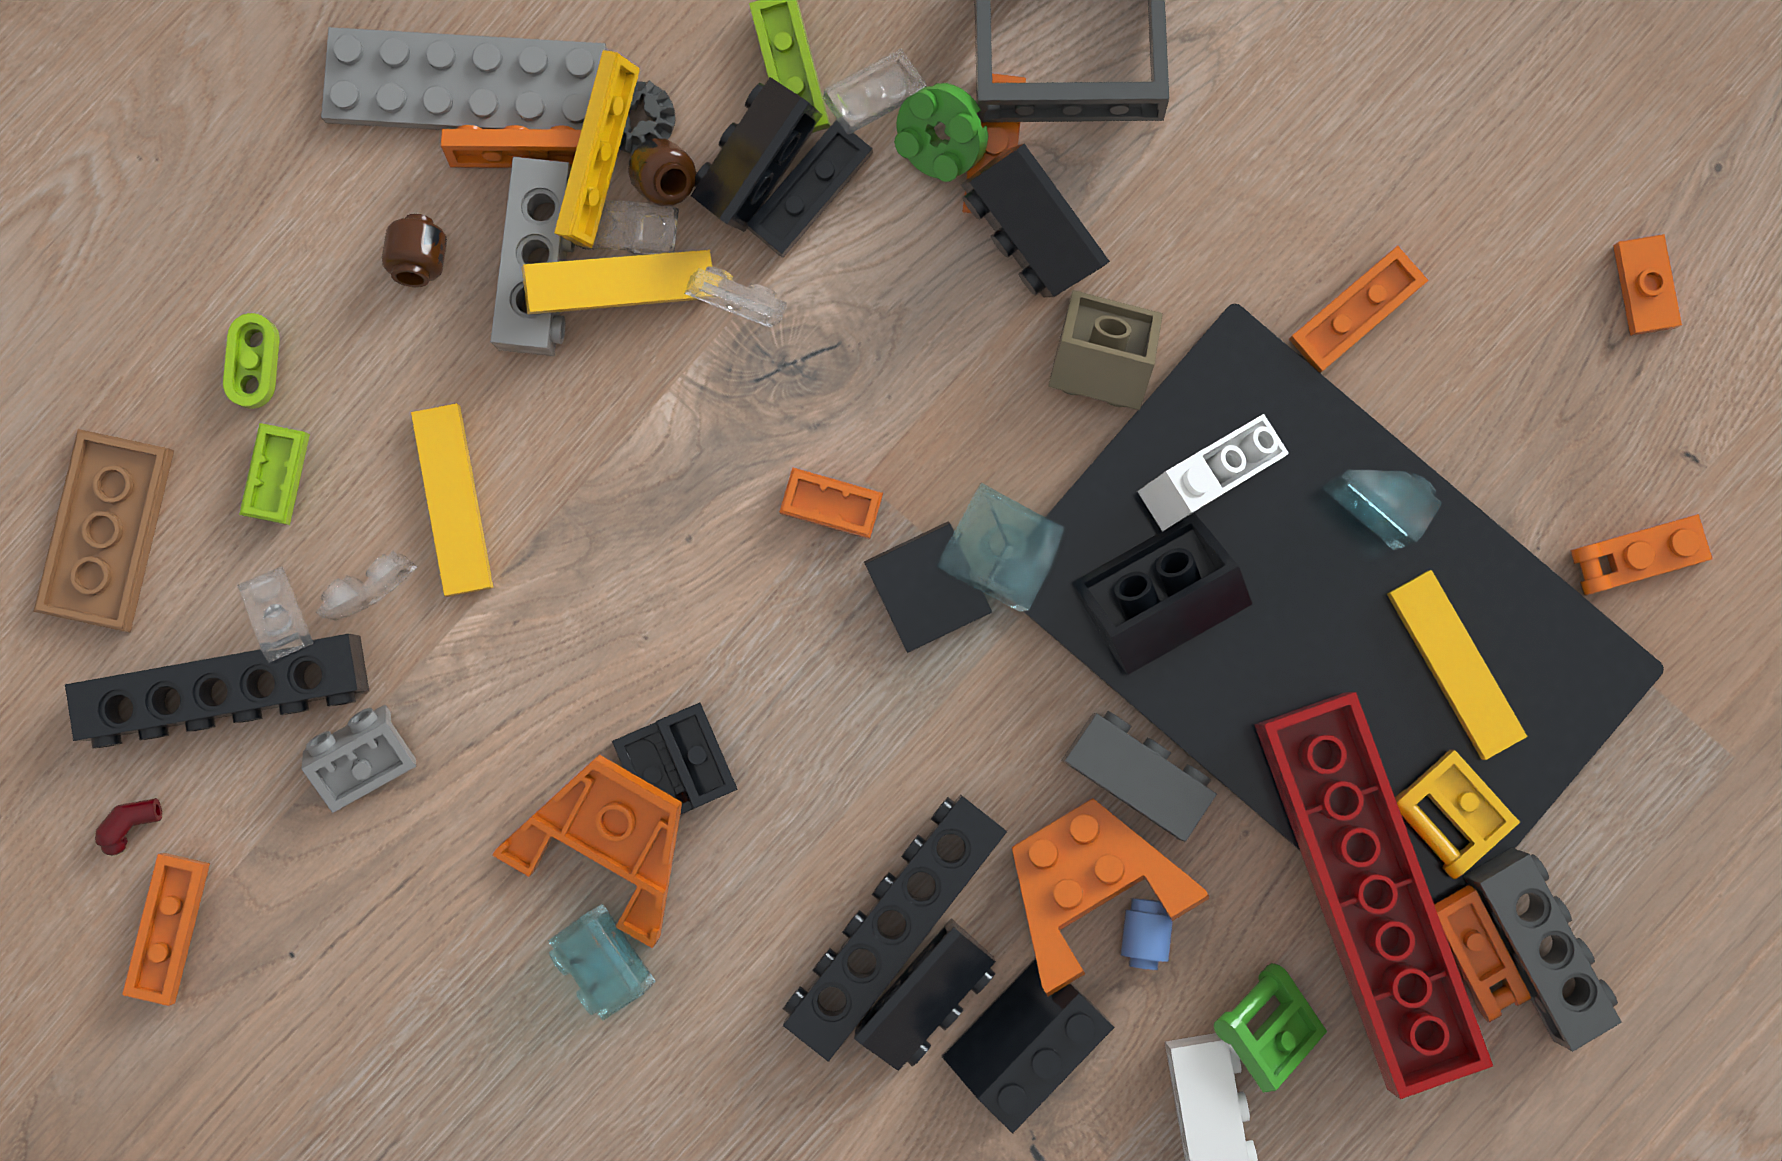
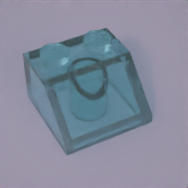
(600, 963)

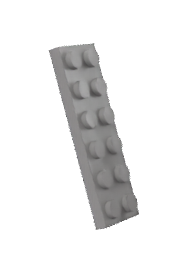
(456, 80)

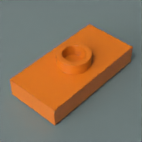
(1647, 285)
(831, 503)

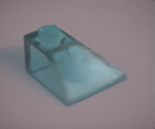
(1387, 503)
(1002, 548)

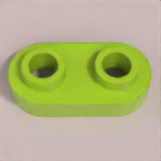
(249, 362)

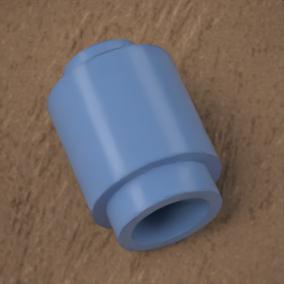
(1146, 934)

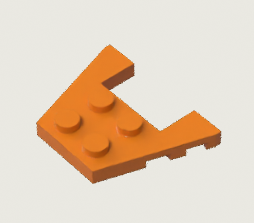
(615, 823)
(1078, 868)

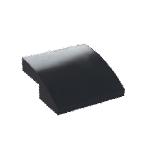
(921, 596)
(678, 758)

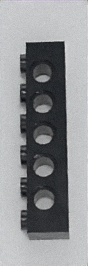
(96, 702)
(827, 1030)

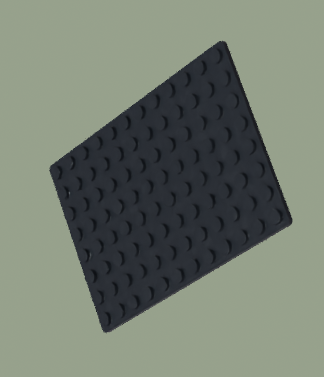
(1323, 600)

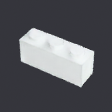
(1208, 1100)

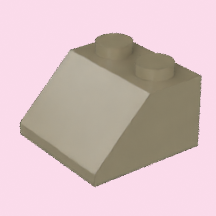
(1106, 350)

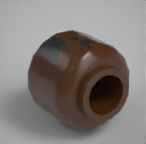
(662, 172)
(414, 250)

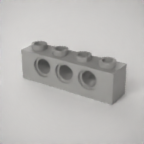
(530, 186)

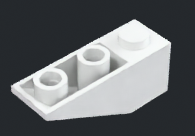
(1212, 472)

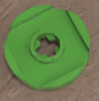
(923, 147)

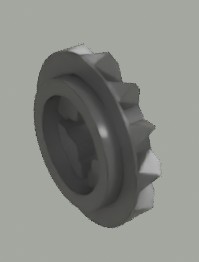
(658, 107)

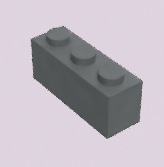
(1140, 774)

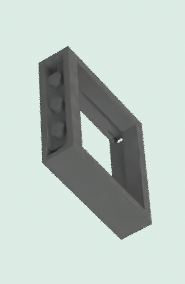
(1072, 99)

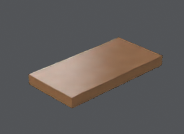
(104, 530)

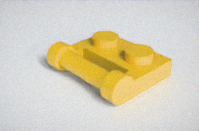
(1465, 803)

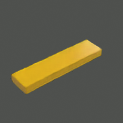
(597, 149)
(610, 281)
(452, 500)
(1457, 665)

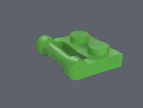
(1282, 1039)

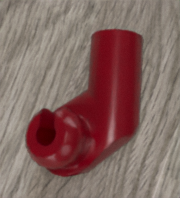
(121, 819)

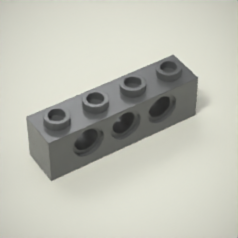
(1591, 1005)

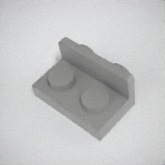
(356, 758)

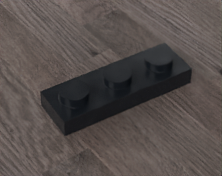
(809, 189)

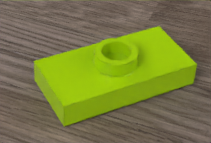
(274, 474)

